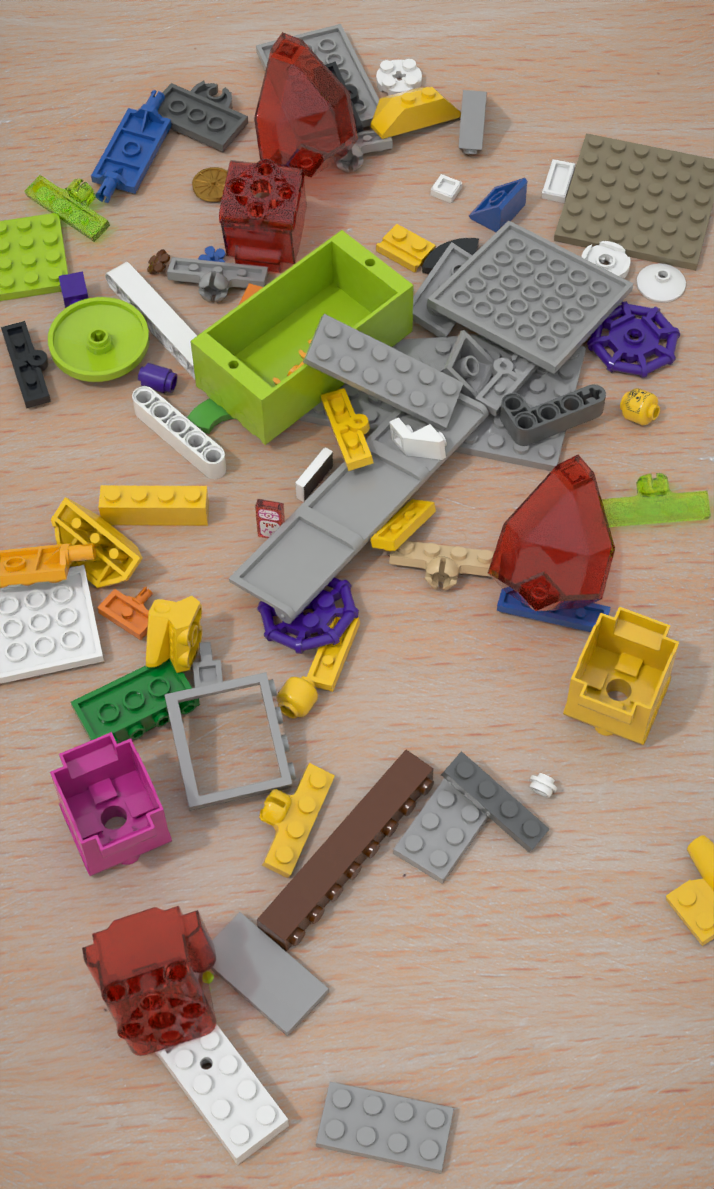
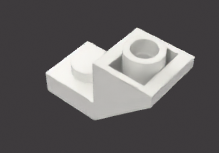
(421, 443)

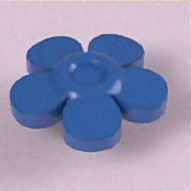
(211, 255)

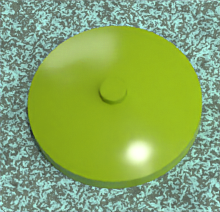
(98, 339)

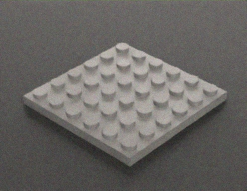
(530, 296)

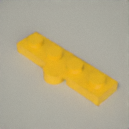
(348, 429)

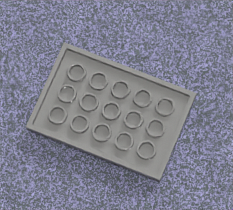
(333, 45)

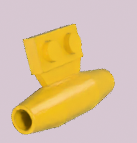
(695, 898)

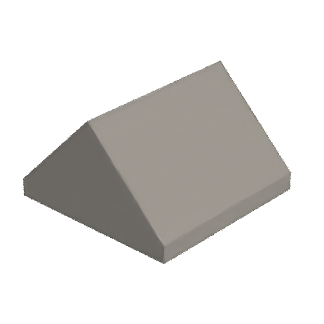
(469, 365)

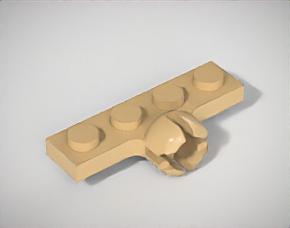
(442, 561)

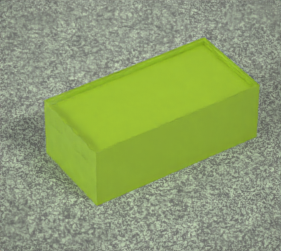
(265, 332)

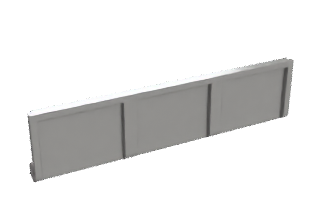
(345, 515)

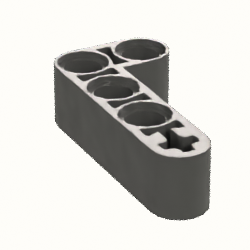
(537, 423)

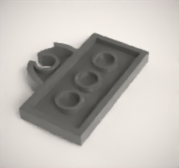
(203, 116)

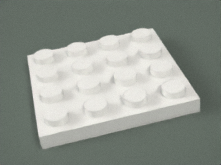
(47, 627)

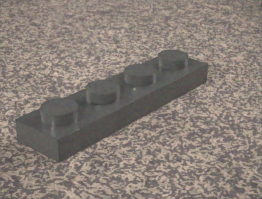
(495, 802)

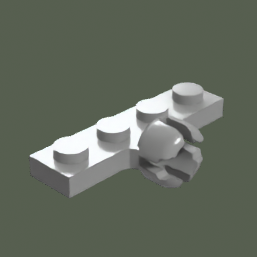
(367, 142)
(216, 277)

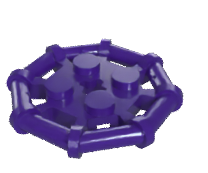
(639, 349)
(318, 621)

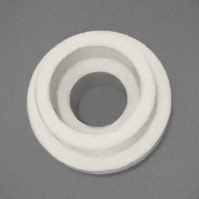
(542, 785)

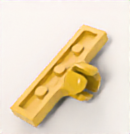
(293, 818)

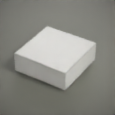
(446, 188)

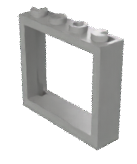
(274, 718)

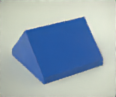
(501, 205)

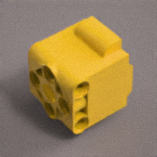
(624, 656)

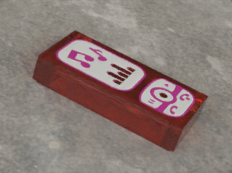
(269, 517)

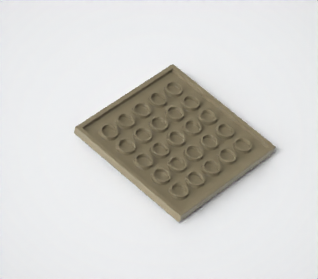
(640, 198)

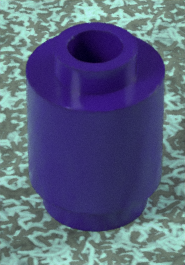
(158, 378)

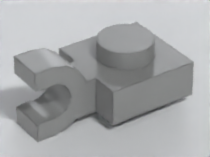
(208, 670)

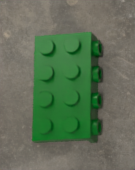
(132, 703)

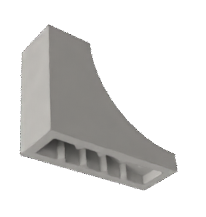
(472, 121)

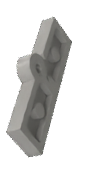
(508, 378)

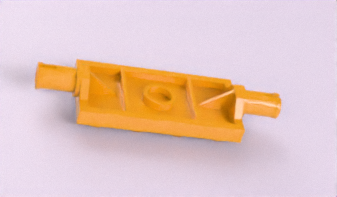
(41, 563)

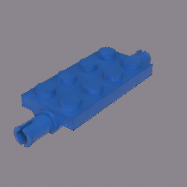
(131, 149)

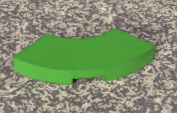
(208, 415)

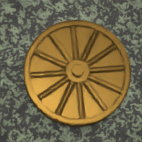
(209, 184)

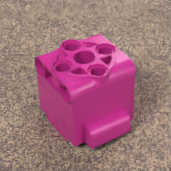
(104, 783)

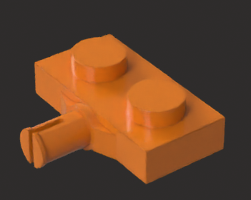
(127, 611)

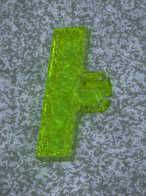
(70, 205)
(656, 504)

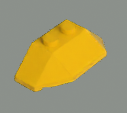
(411, 111)
(115, 553)

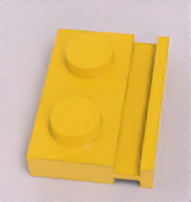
(405, 248)

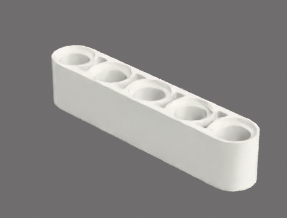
(179, 432)

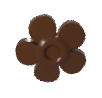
(158, 262)

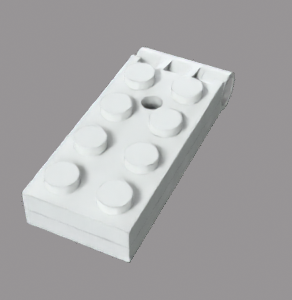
(226, 1094)

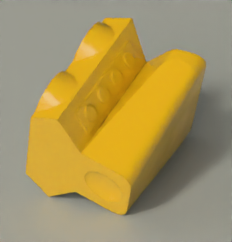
(174, 633)

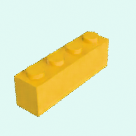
(154, 505)

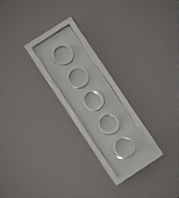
(383, 372)

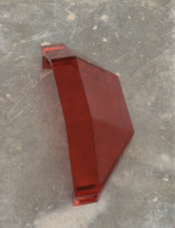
(302, 110)
(556, 543)

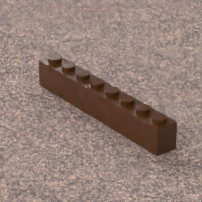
(346, 850)

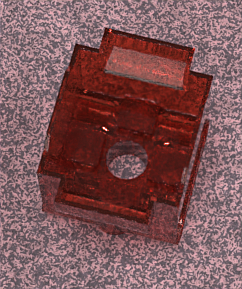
(265, 228)
(155, 977)

